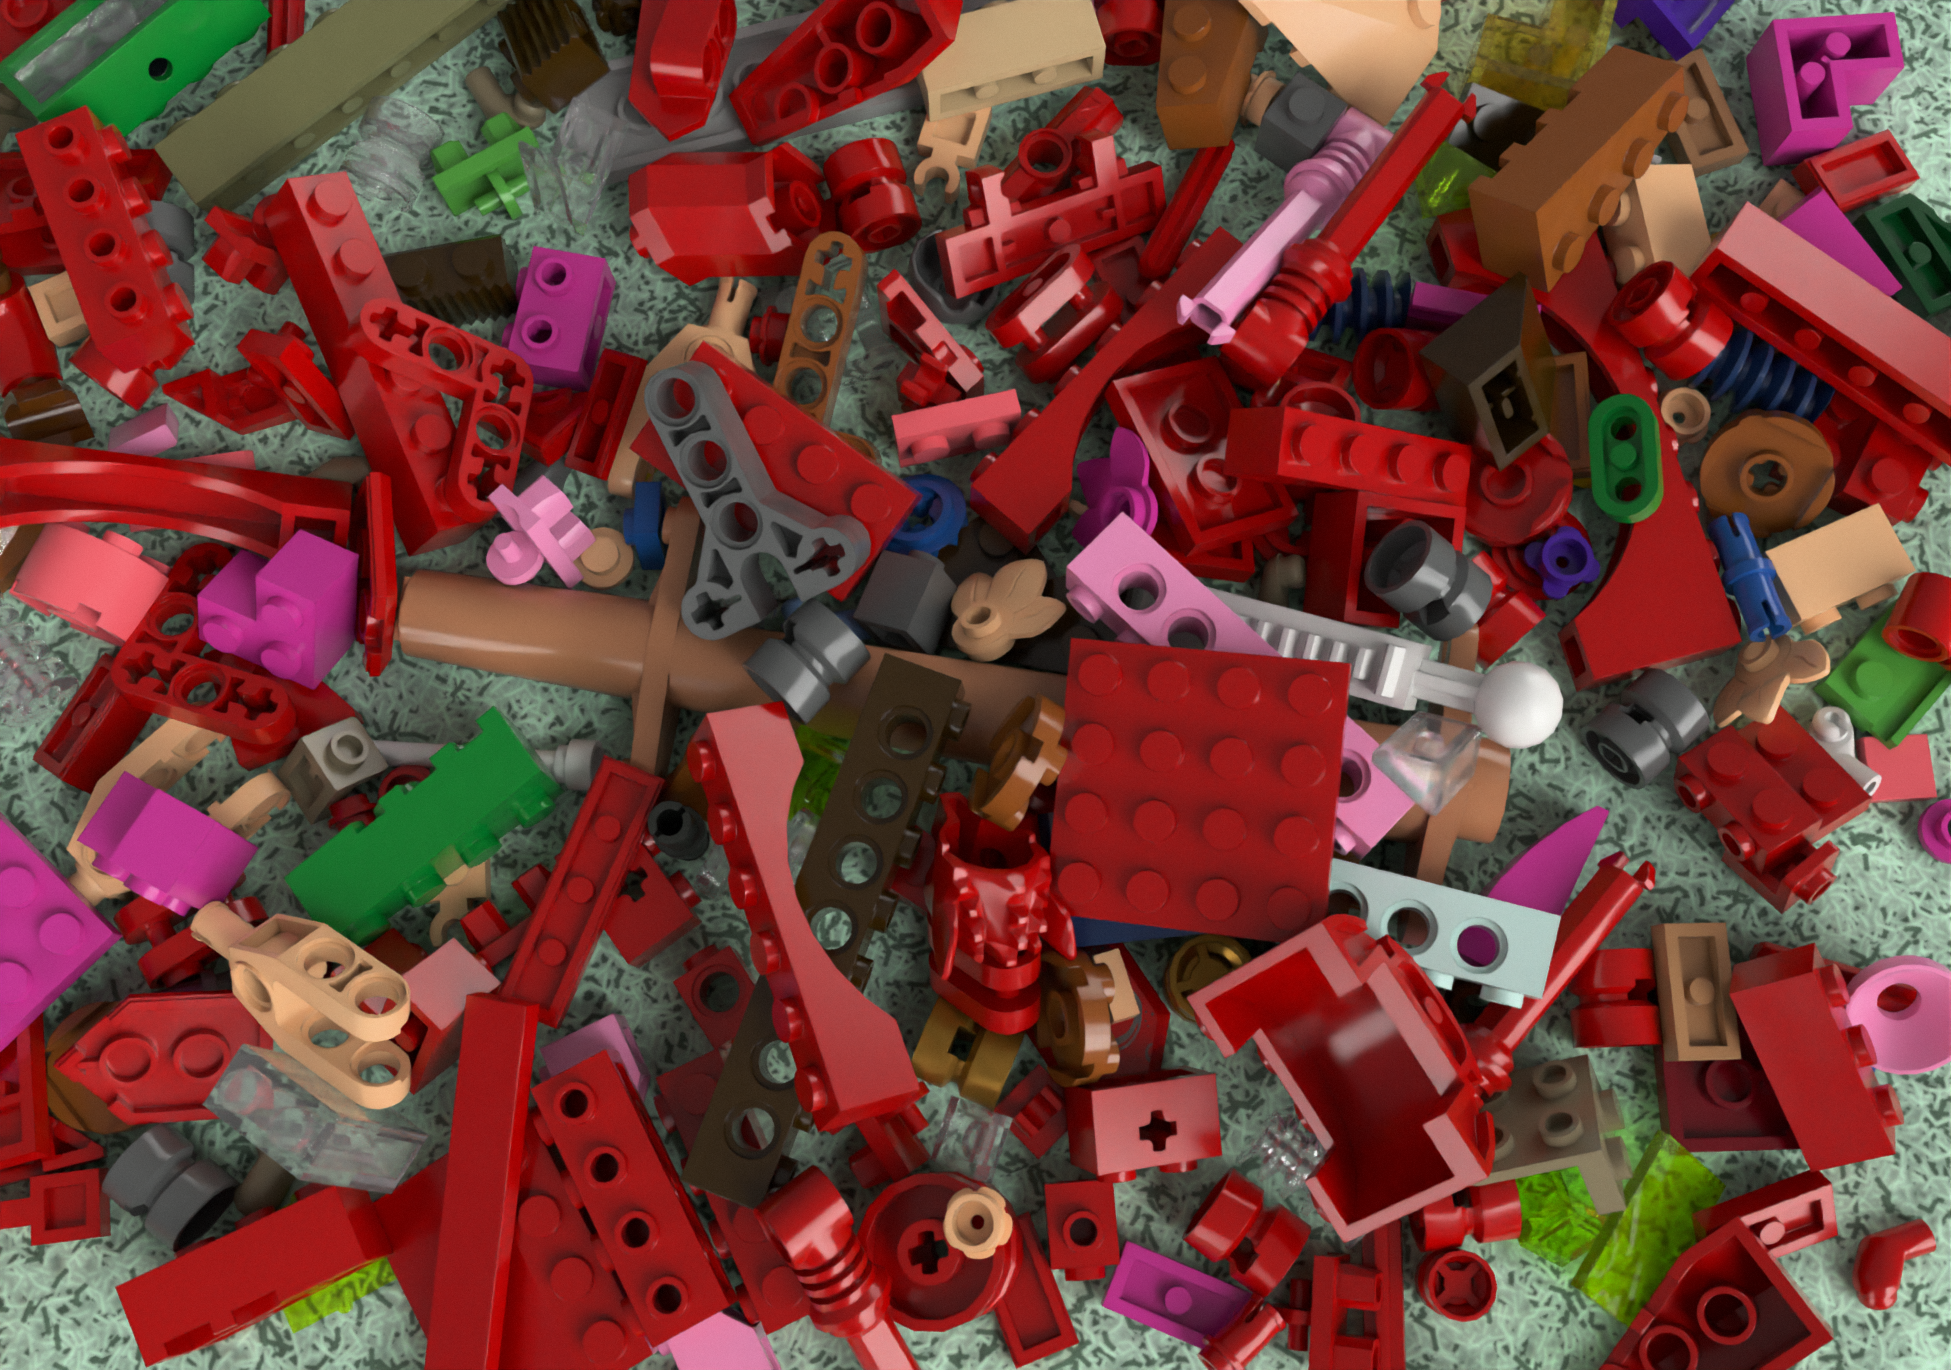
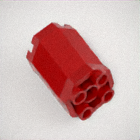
(729, 213)

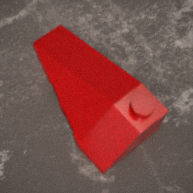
(1723, 1310)

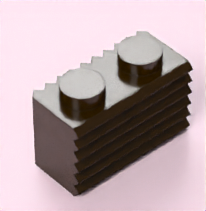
(550, 50)
(458, 279)

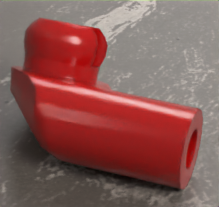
(1882, 1258)

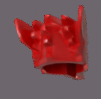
(987, 906)

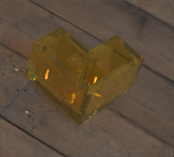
(1543, 59)

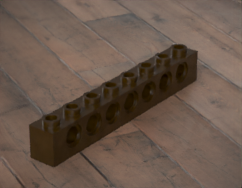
(899, 695)

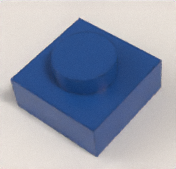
(645, 523)

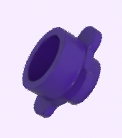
(1574, 549)

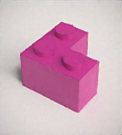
(1810, 75)
(285, 611)
(164, 847)

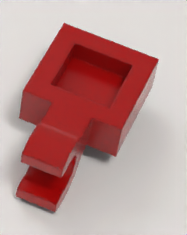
(925, 385)
(61, 1207)

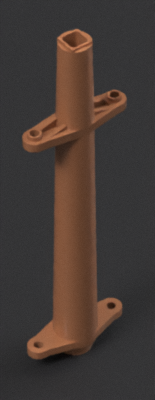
(647, 652)

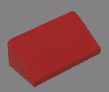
(605, 413)
(92, 731)

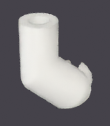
(1835, 733)

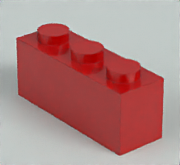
(1816, 1057)

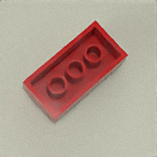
(801, 458)

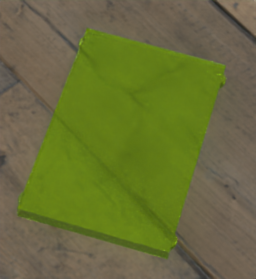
(1648, 1237)

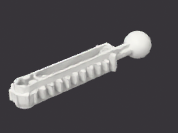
(1512, 703)

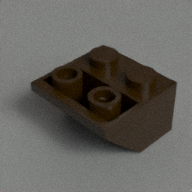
(1495, 374)

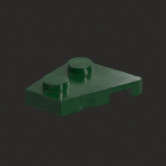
(1914, 249)

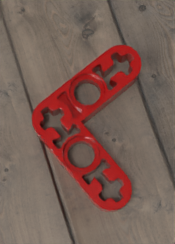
(470, 382)
(179, 664)

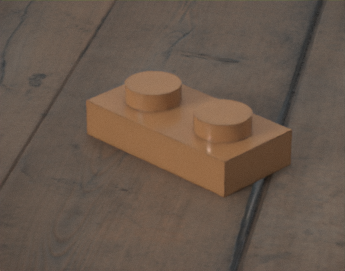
(1709, 131)
(1694, 992)

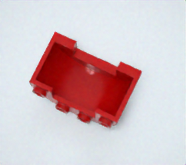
(1368, 1067)

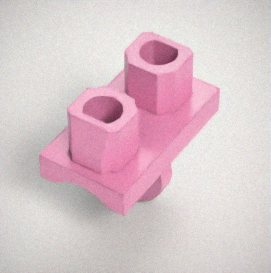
(541, 534)

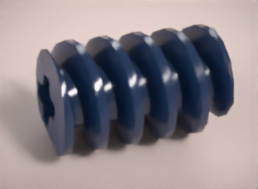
(1368, 306)
(1763, 379)

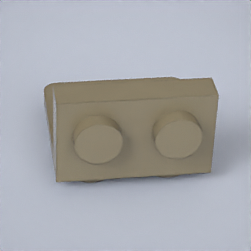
(1558, 1121)

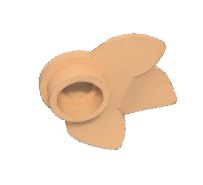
(1002, 609)
(1764, 675)

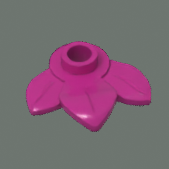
(1116, 487)

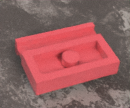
(956, 428)

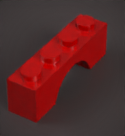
(1344, 455)

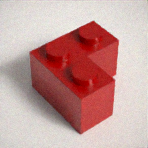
(1342, 539)
(437, 1000)

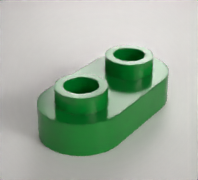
(1625, 462)

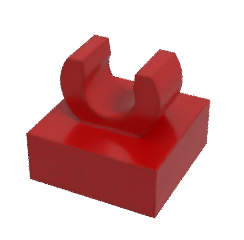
(1036, 1111)

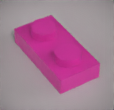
(1171, 1295)

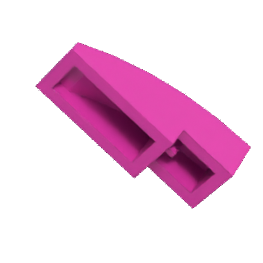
(1537, 878)

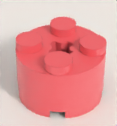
(89, 580)

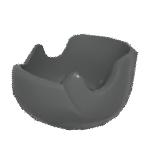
(927, 281)

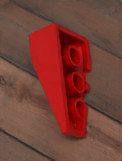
(840, 60)

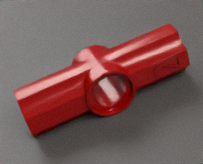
(1057, 146)

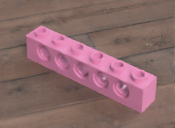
(1129, 558)

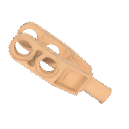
(724, 330)
(161, 763)
(282, 985)

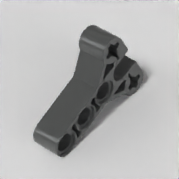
(729, 551)

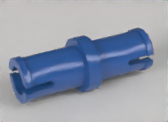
(1749, 577)

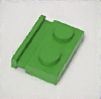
(1881, 686)

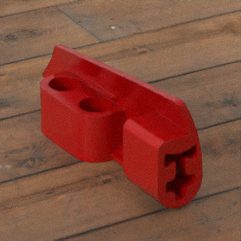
(680, 61)

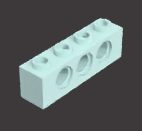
(1520, 933)

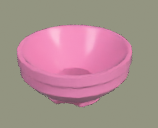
(1911, 1038)

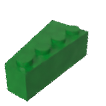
(427, 832)

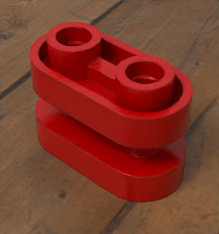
(1053, 348)
(174, 955)
(990, 993)

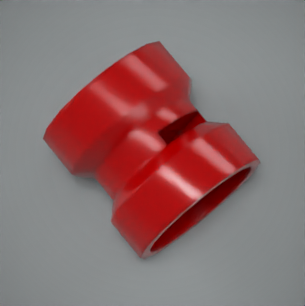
(1466, 1291)

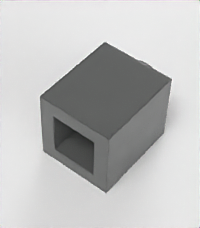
(1298, 122)
(906, 602)

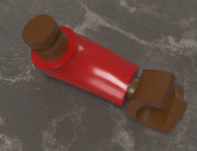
(35, 397)

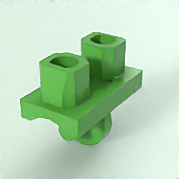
(488, 177)

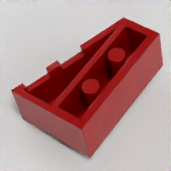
(253, 1271)

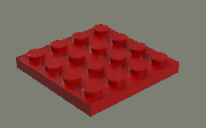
(1198, 788)

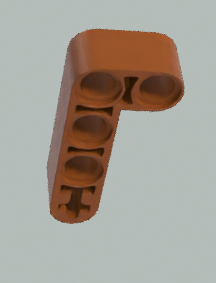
(830, 356)

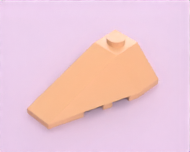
(1361, 47)

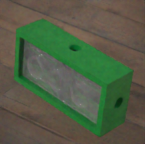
(125, 55)

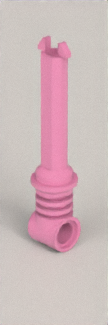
(1311, 196)

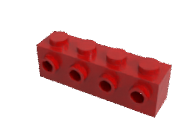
(106, 239)
(632, 1196)
(769, 1285)

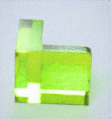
(1557, 1215)

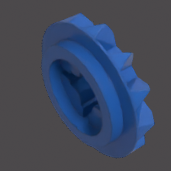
(946, 510)

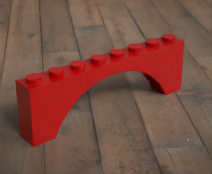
(1662, 584)

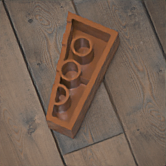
(1205, 70)
(1576, 166)

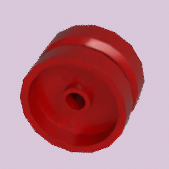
(927, 1289)

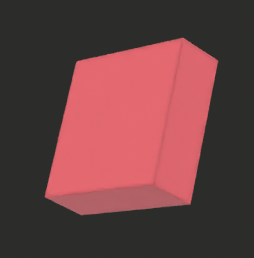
(1904, 769)

